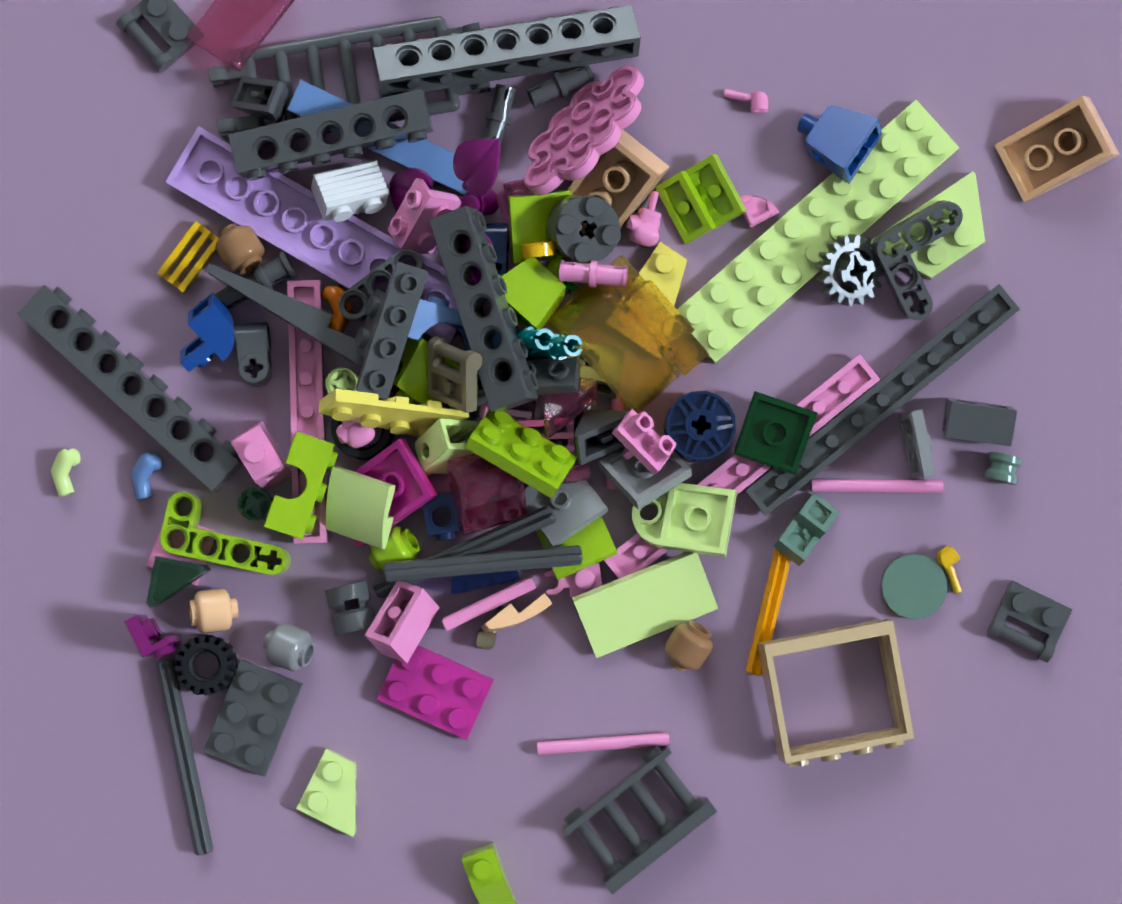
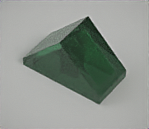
(171, 577)

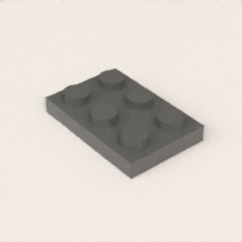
(253, 717)

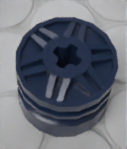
(712, 441)

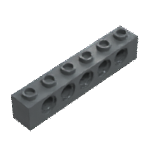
(247, 144)
(449, 234)

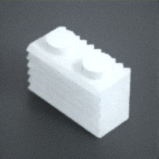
(350, 191)

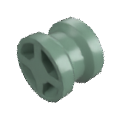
(1003, 468)

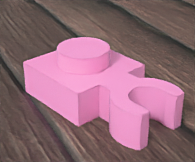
(578, 582)

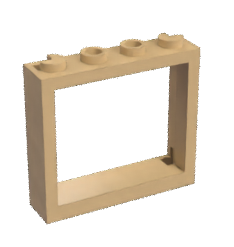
(859, 743)

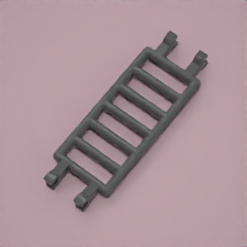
(224, 75)

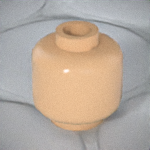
(212, 610)

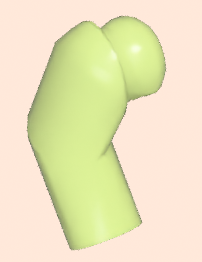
(60, 470)

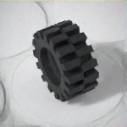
(187, 657)

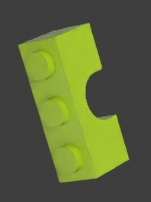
(294, 514)

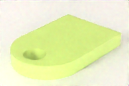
(690, 520)

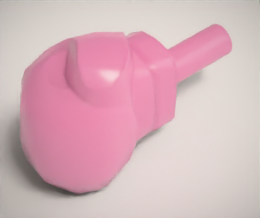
(645, 225)
(354, 434)

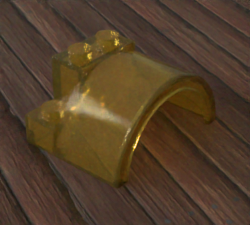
(630, 337)

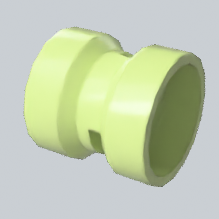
(340, 379)

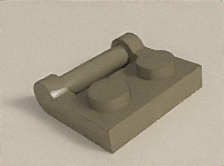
(448, 384)

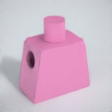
(261, 456)

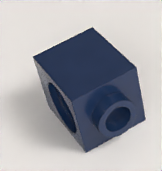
(442, 500)

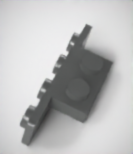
(388, 328)

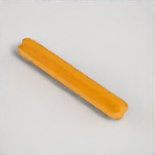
(769, 609)

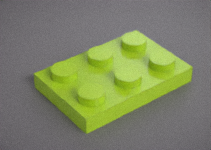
(521, 452)

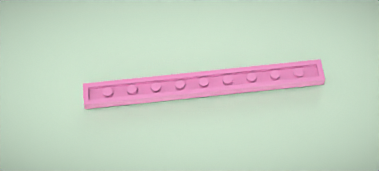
(739, 472)

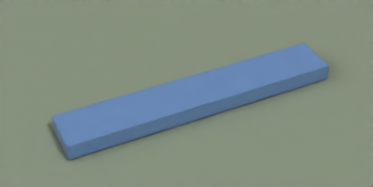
(422, 154)

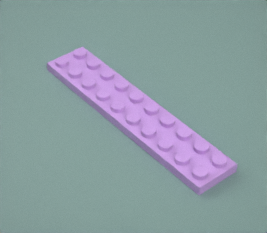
(292, 222)

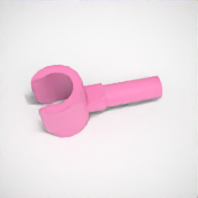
(758, 99)

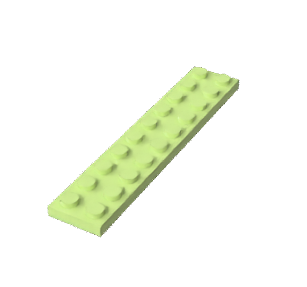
(790, 249)

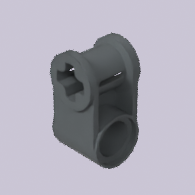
(254, 347)

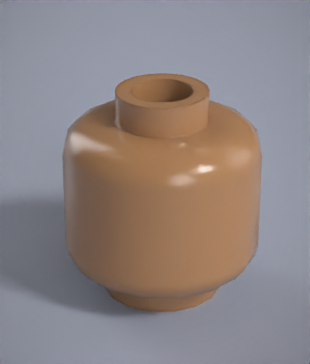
(239, 248)
(688, 646)

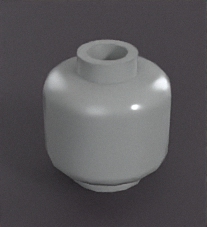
(289, 647)

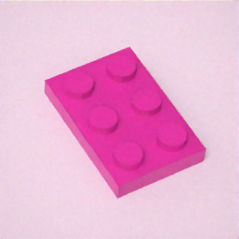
(401, 468)
(436, 691)

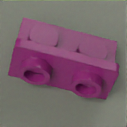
(146, 634)

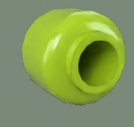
(400, 546)

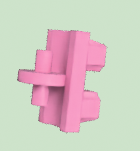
(643, 442)

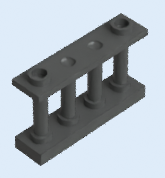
(643, 851)

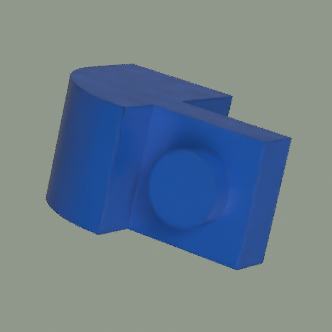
(215, 333)

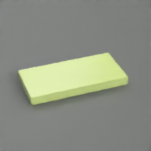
(645, 603)

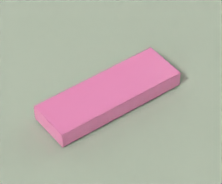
(489, 603)

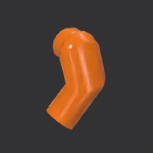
(332, 295)

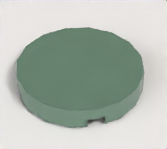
(913, 586)

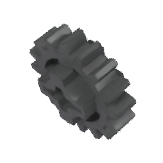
(853, 272)

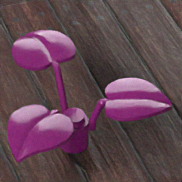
(475, 164)

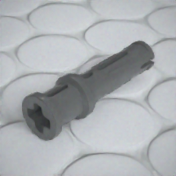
(265, 275)

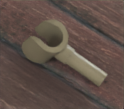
(487, 640)

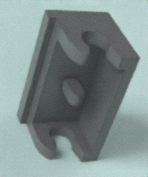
(979, 421)

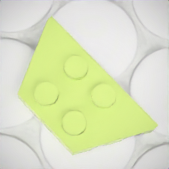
(954, 245)

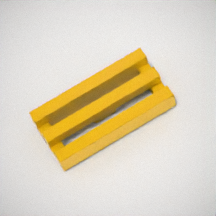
(179, 250)

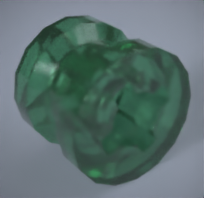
(247, 501)

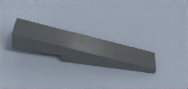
(294, 312)

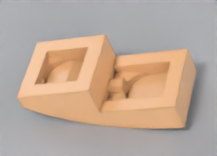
(510, 617)

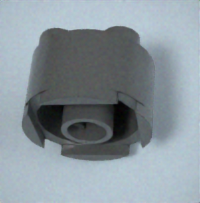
(600, 234)

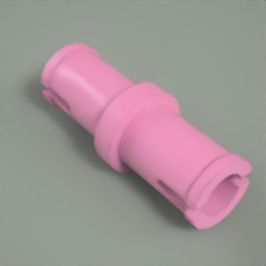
(593, 273)

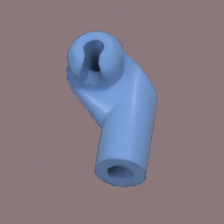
(141, 473)

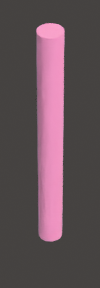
(876, 485)
(603, 743)

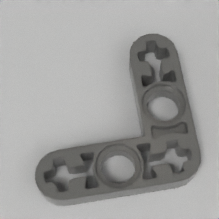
(901, 255)

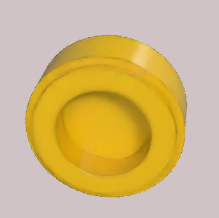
(538, 249)

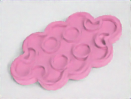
(584, 130)

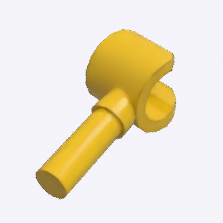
(946, 558)

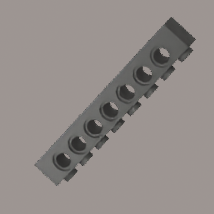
(523, 58)
(41, 314)

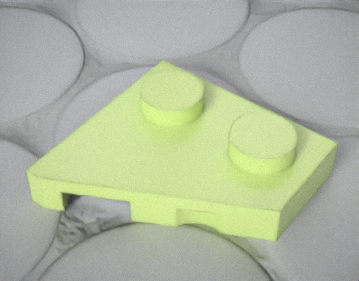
(332, 793)

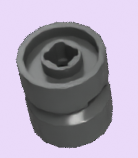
(353, 619)

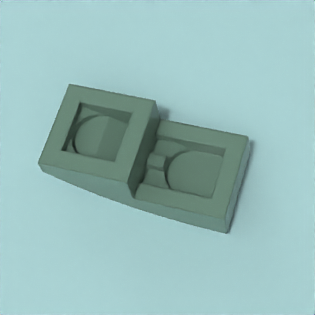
(806, 529)

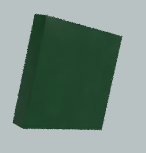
(775, 433)

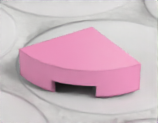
(757, 210)

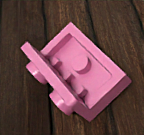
(411, 223)

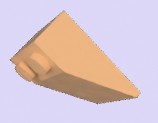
(1057, 148)
(622, 177)

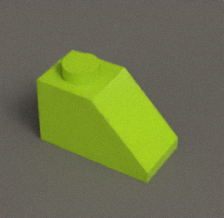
(487, 876)

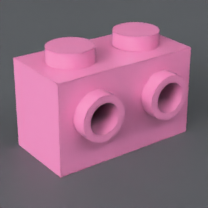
(402, 621)

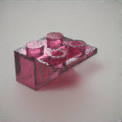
(484, 493)

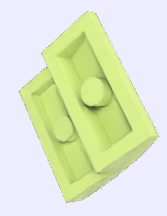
(359, 507)

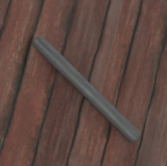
(485, 542)
(483, 563)
(184, 757)

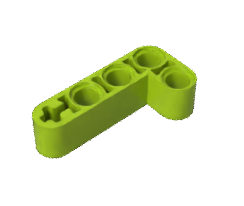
(225, 543)

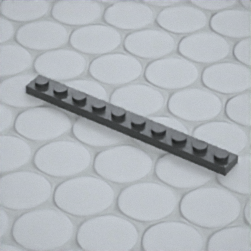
(886, 397)

